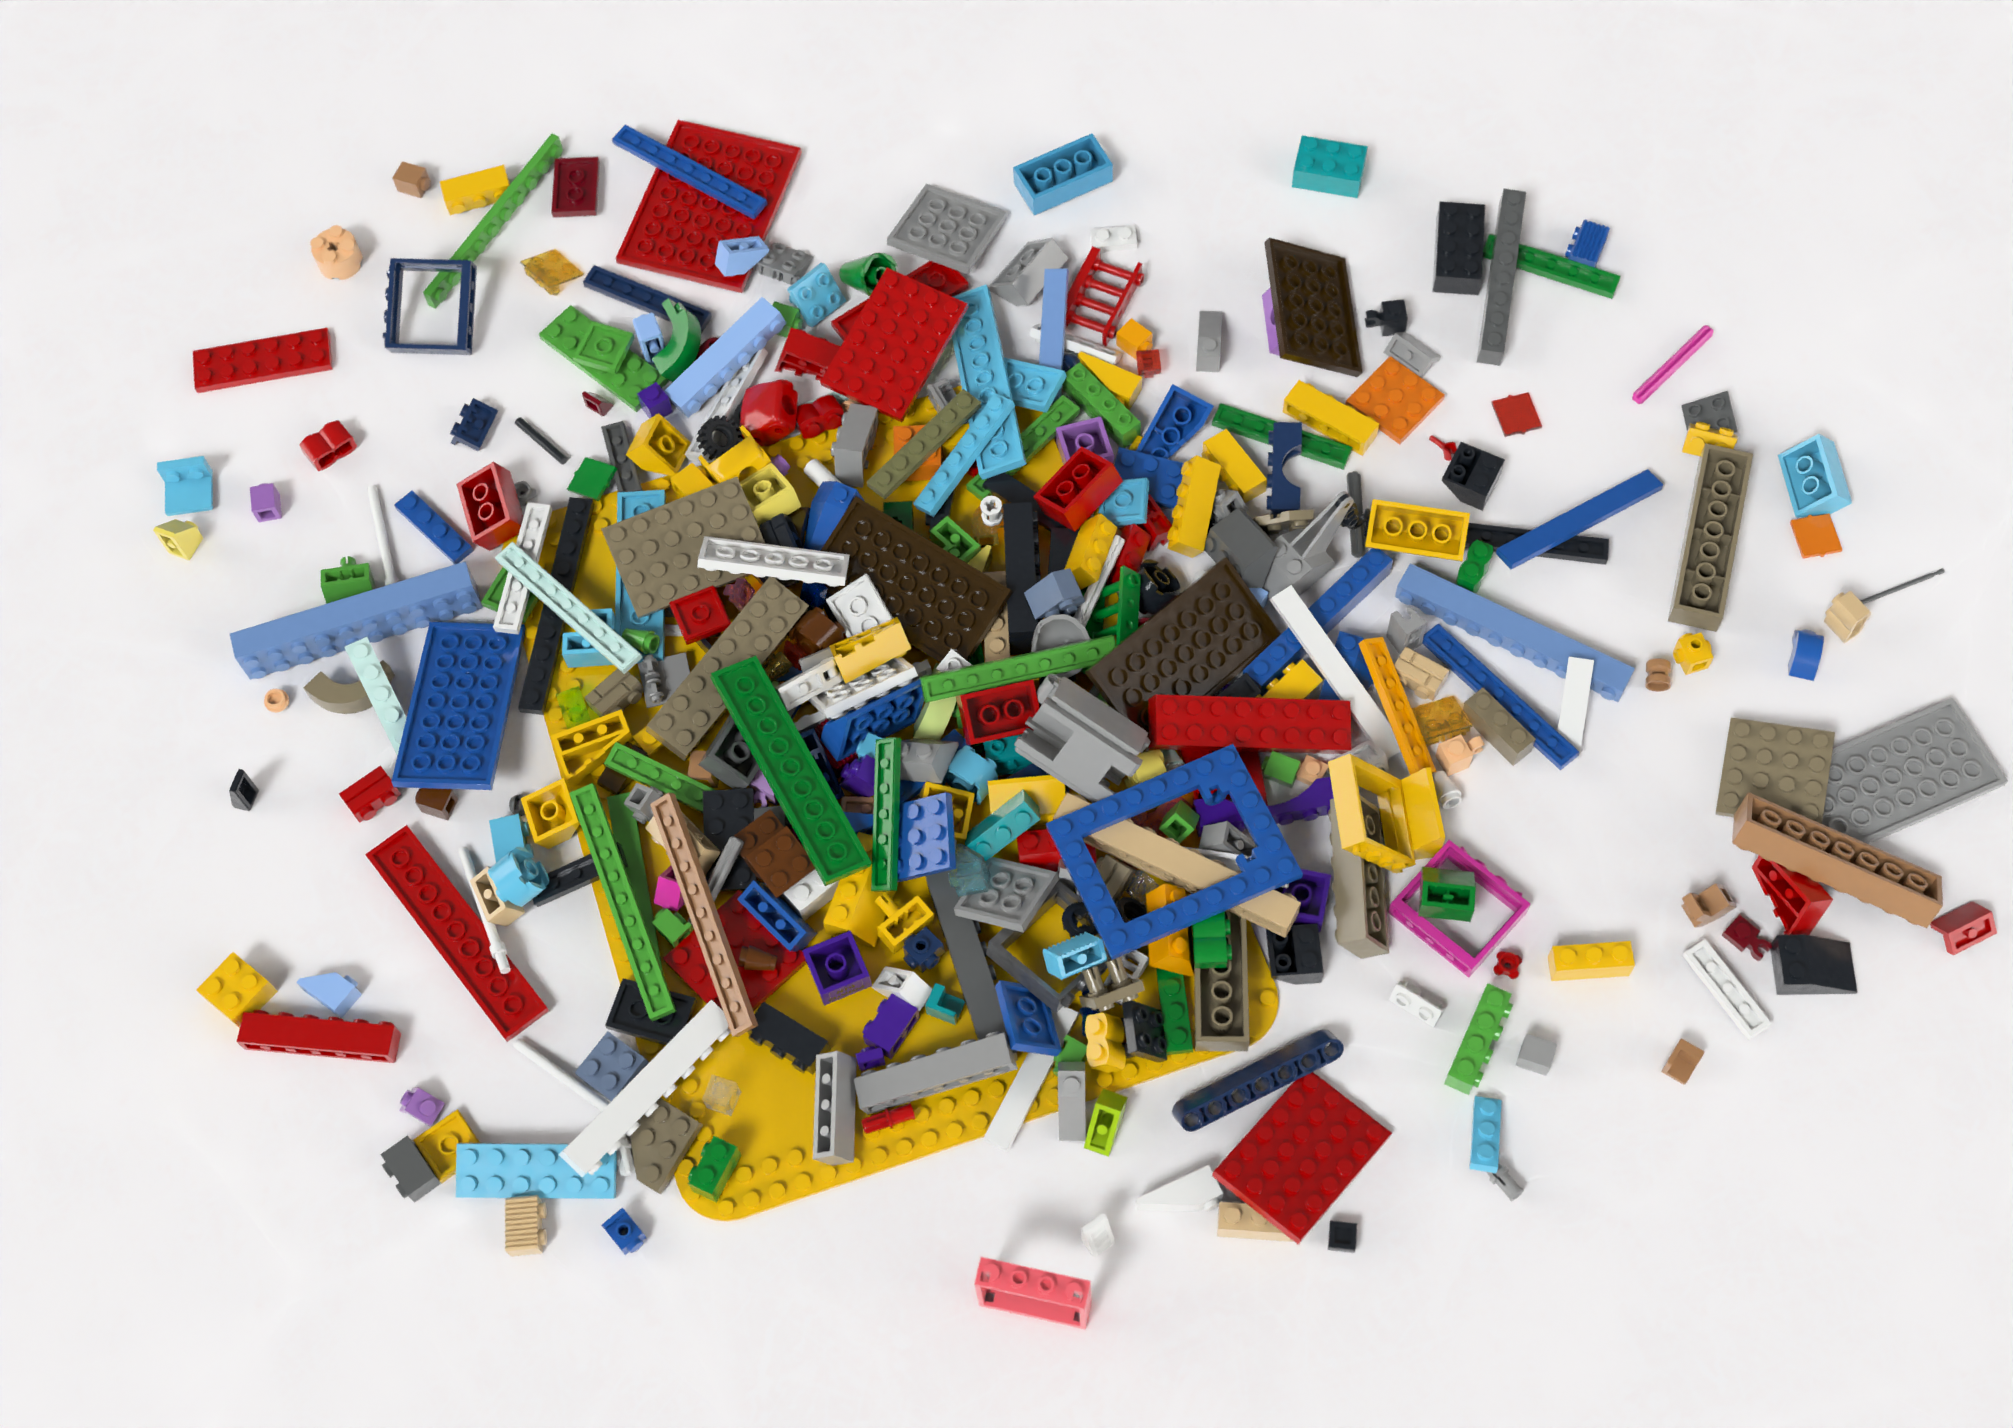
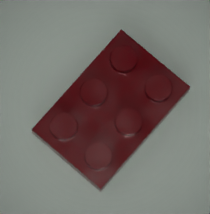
(575, 187)

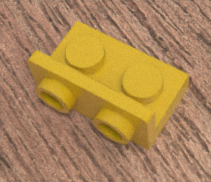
(1701, 433)

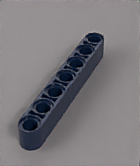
(1245, 1080)

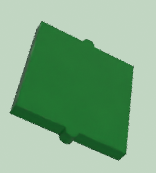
(592, 479)

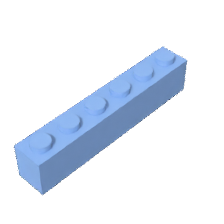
(725, 357)

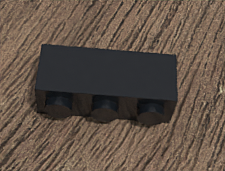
(787, 1038)

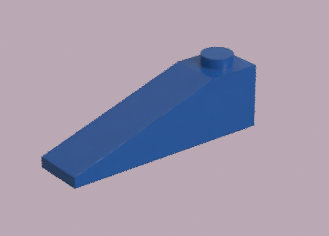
(1174, 423)
(826, 511)

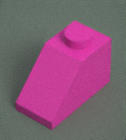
(668, 891)

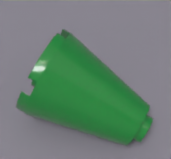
(866, 271)

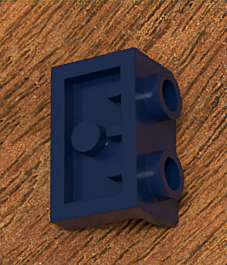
(474, 425)

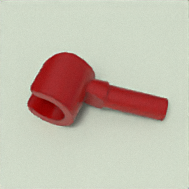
(1448, 448)

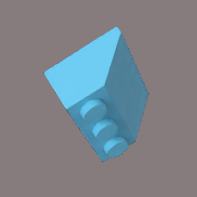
(1814, 477)

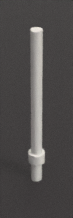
(382, 536)
(497, 947)
(560, 1074)

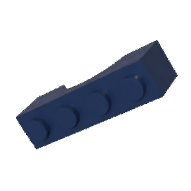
(1286, 444)

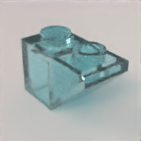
(970, 873)

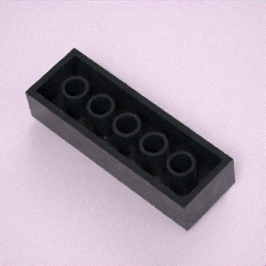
(1022, 572)

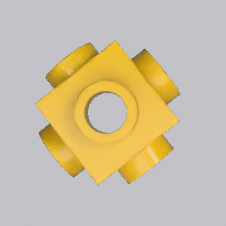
(1693, 653)

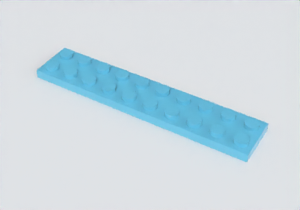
(983, 374)

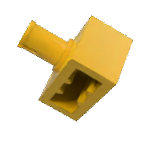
(902, 921)

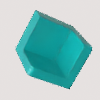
(944, 1005)

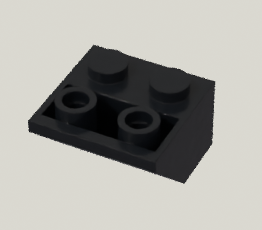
(1473, 475)
(1297, 956)

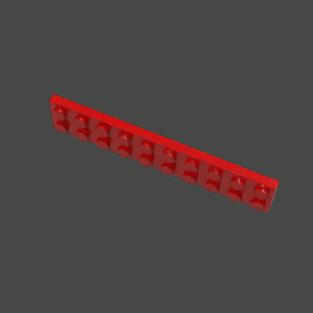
(456, 932)

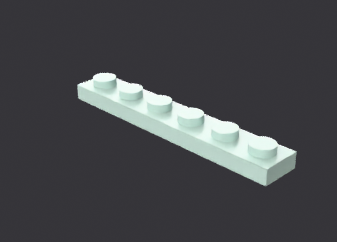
(378, 690)

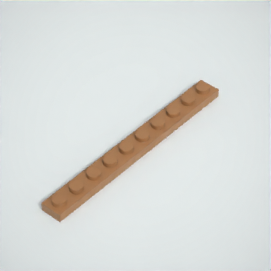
(704, 915)

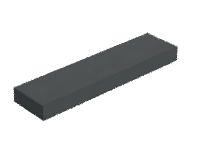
(617, 446)

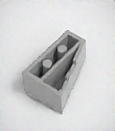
(853, 443)

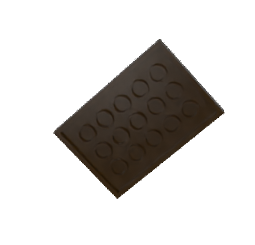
(1312, 307)

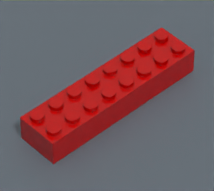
(1249, 724)

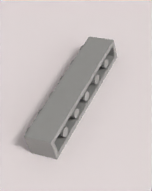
(934, 1073)

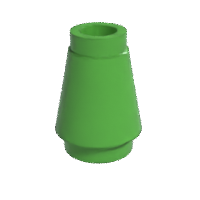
(642, 640)

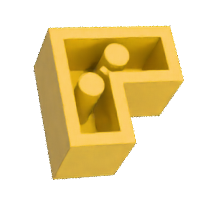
(962, 806)

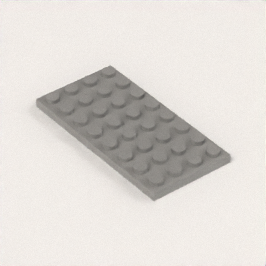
(1907, 773)

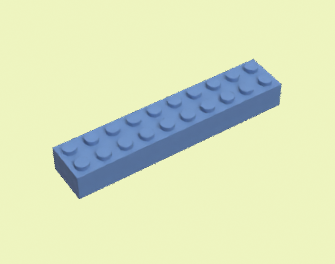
(370, 614)

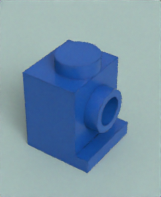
(616, 1224)

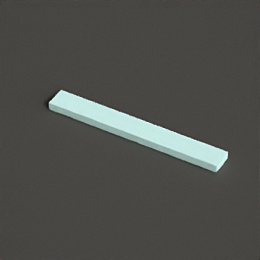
(568, 607)

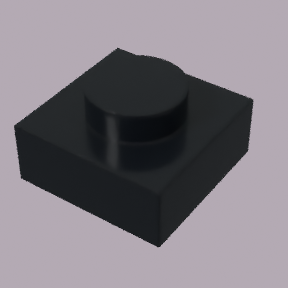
(1342, 1236)

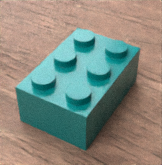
(1329, 166)

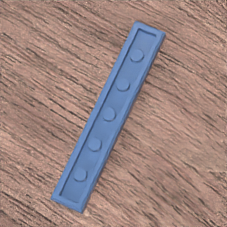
(1054, 320)

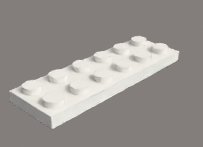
(773, 561)

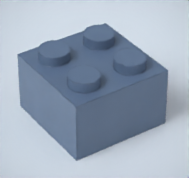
(610, 1066)

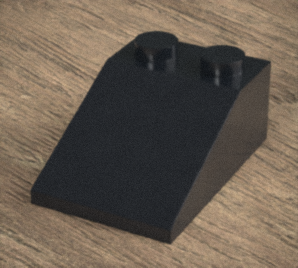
(1812, 965)

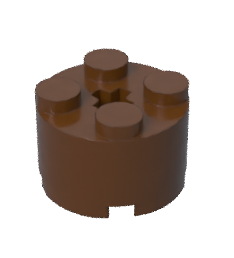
(816, 632)

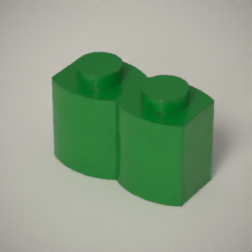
(1474, 566)
(1210, 942)

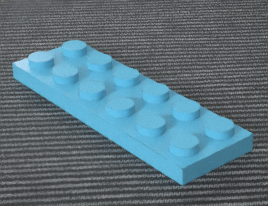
(528, 1170)

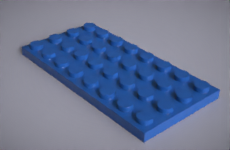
(458, 707)

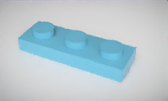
(1485, 1134)

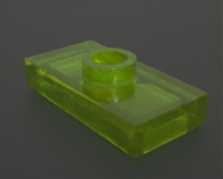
(573, 707)

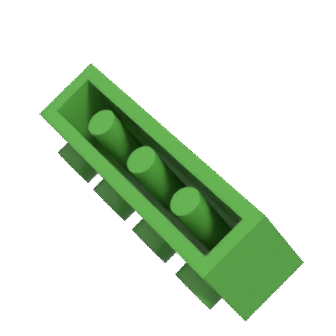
(1477, 1040)

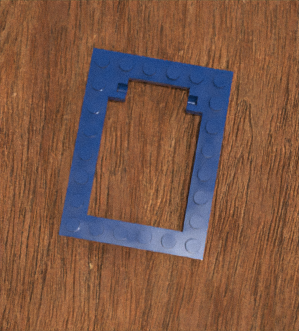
(1262, 872)

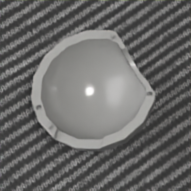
(1058, 631)

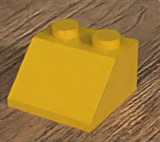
(658, 447)
(551, 814)

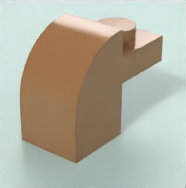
(1707, 905)

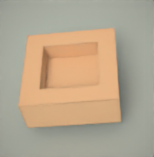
(1311, 770)

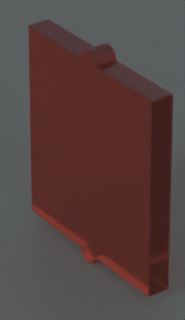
(1516, 414)

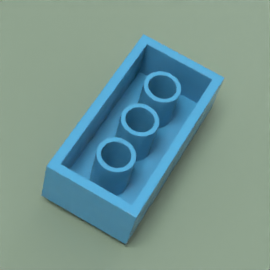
(1063, 174)

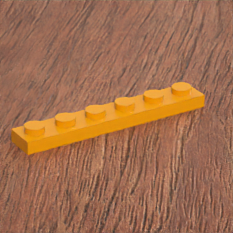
(1396, 705)

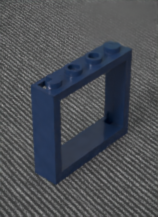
(466, 305)

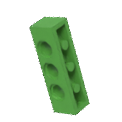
(1099, 401)

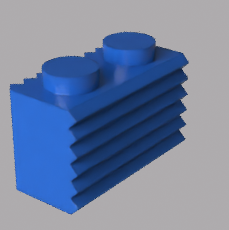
(1588, 243)

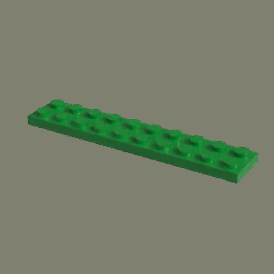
(790, 770)

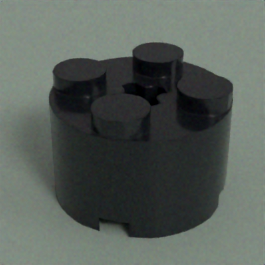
(1156, 587)

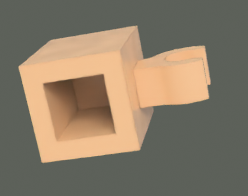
(1456, 754)

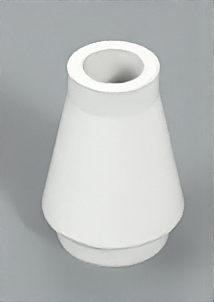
(1446, 791)

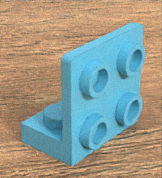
(187, 485)

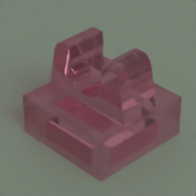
(739, 593)

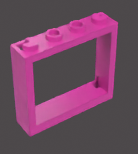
(1435, 938)

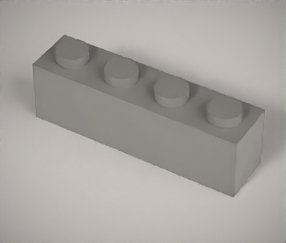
(834, 1108)

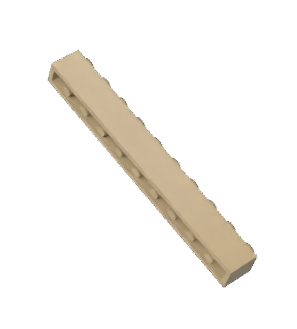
(1183, 867)

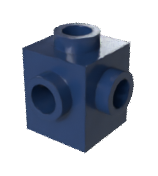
(923, 950)

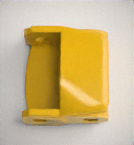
(738, 462)

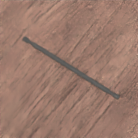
(1902, 586)

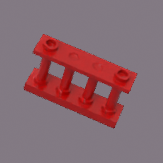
(1085, 280)

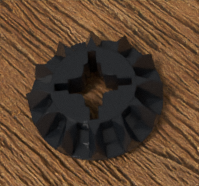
(1069, 920)

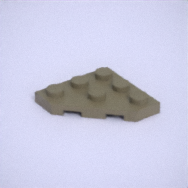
(1285, 521)
(662, 1144)

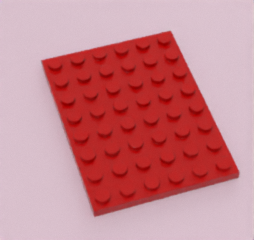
(681, 226)

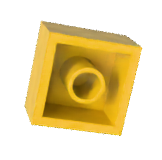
(236, 989)

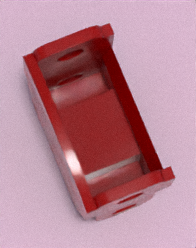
(769, 411)

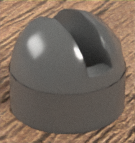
(512, 805)

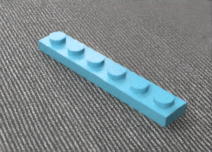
(964, 454)

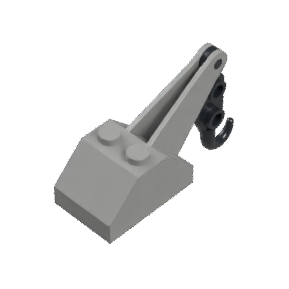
(1302, 552)

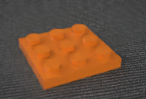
(1396, 399)

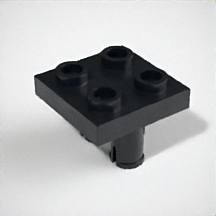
(1143, 1032)

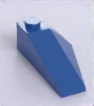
(1350, 651)

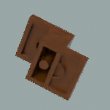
(774, 853)

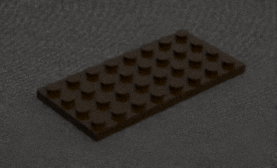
(927, 588)
(1186, 646)

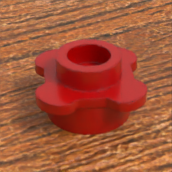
(1512, 959)

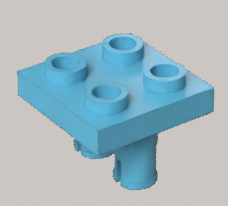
(816, 295)

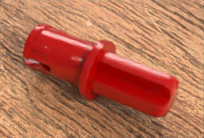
(888, 1118)

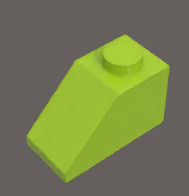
(1105, 1122)

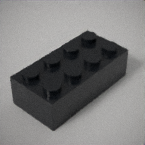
(1459, 248)

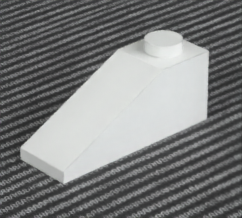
(1187, 1193)

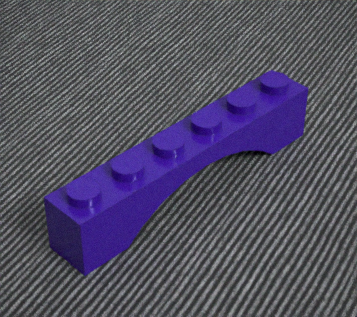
(1306, 806)

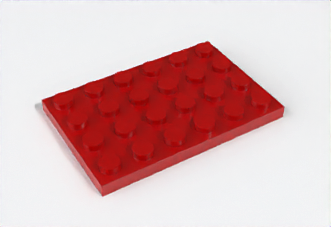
(894, 344)
(1302, 1156)

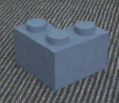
(1055, 595)

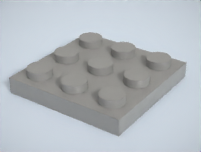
(1012, 896)

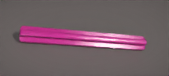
(1672, 364)

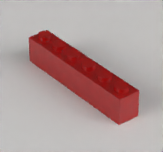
(319, 1036)

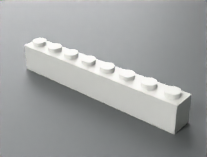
(645, 1089)

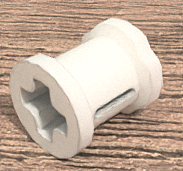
(994, 512)

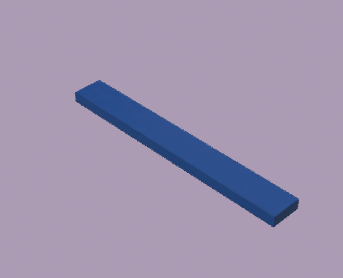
(689, 171)
(1579, 519)
(1478, 676)

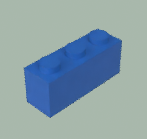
(777, 916)

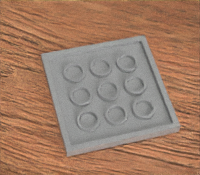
(946, 228)

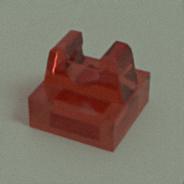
(1148, 363)

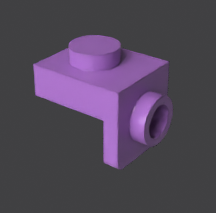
(421, 1105)

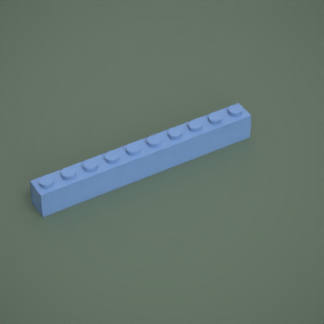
(1509, 630)

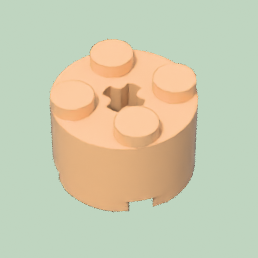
(336, 253)

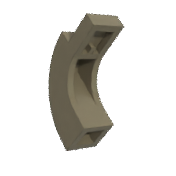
(341, 697)

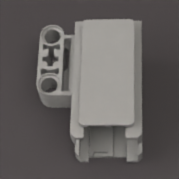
(1081, 739)

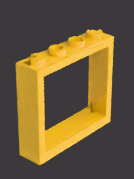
(1346, 776)

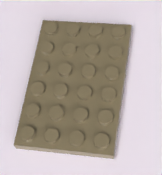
(662, 546)

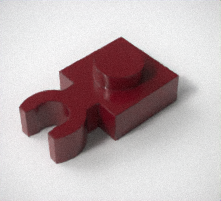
(1744, 935)

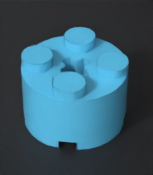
(971, 773)
(518, 877)

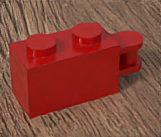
(1132, 552)

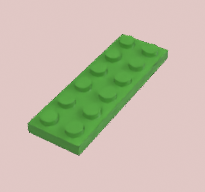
(633, 375)

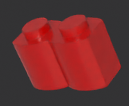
(821, 415)
(328, 445)

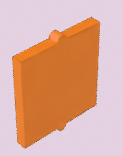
(1816, 536)

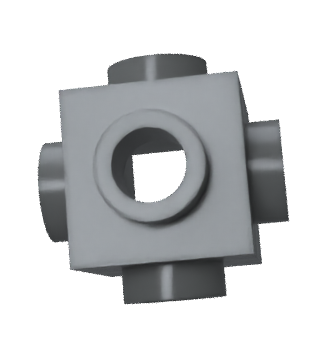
(1225, 503)
(640, 800)

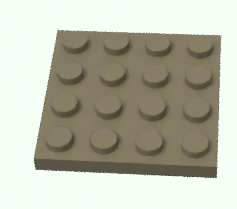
(1776, 764)

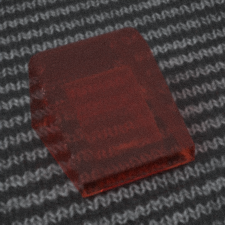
(793, 654)

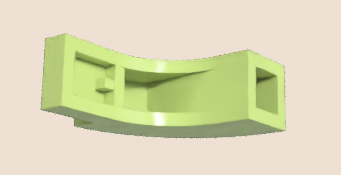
(934, 717)

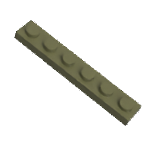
(924, 444)

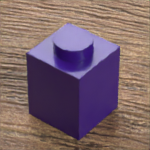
(654, 401)

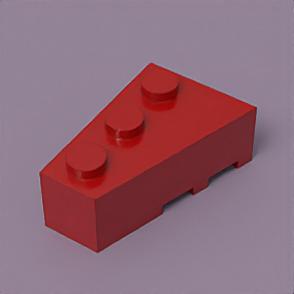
(806, 354)

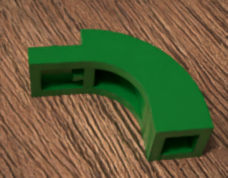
(683, 345)

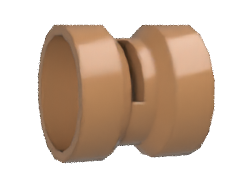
(1658, 675)

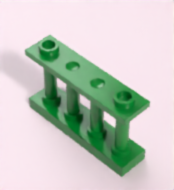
(1126, 608)

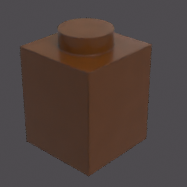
(436, 802)

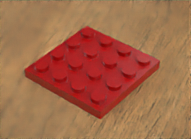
(741, 930)

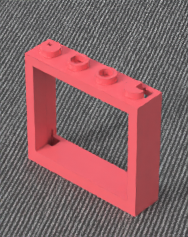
(1033, 1292)

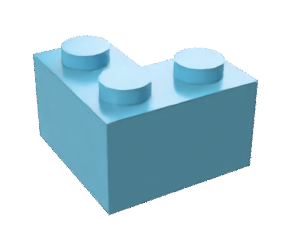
(579, 652)

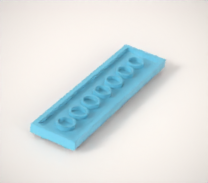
(630, 505)

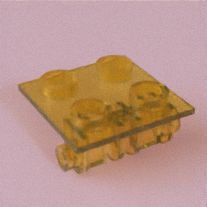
(550, 270)
(1441, 719)

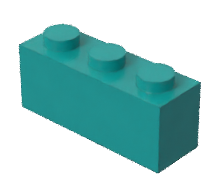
(1003, 825)

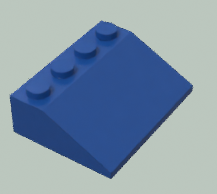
(879, 717)

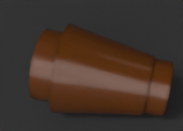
(756, 959)

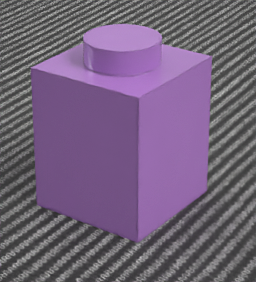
(265, 502)

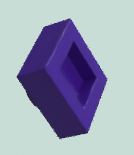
(870, 1058)

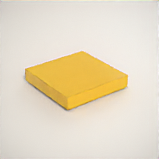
(440, 1144)

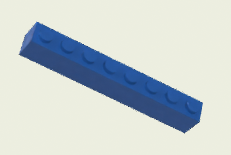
(1328, 612)

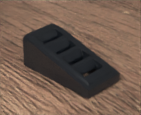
(243, 791)

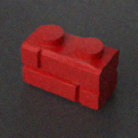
(370, 794)

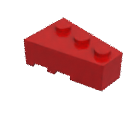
(1795, 896)

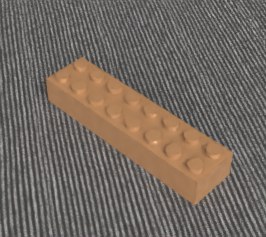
(1837, 860)

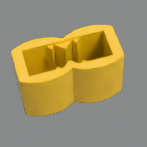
(1105, 1042)

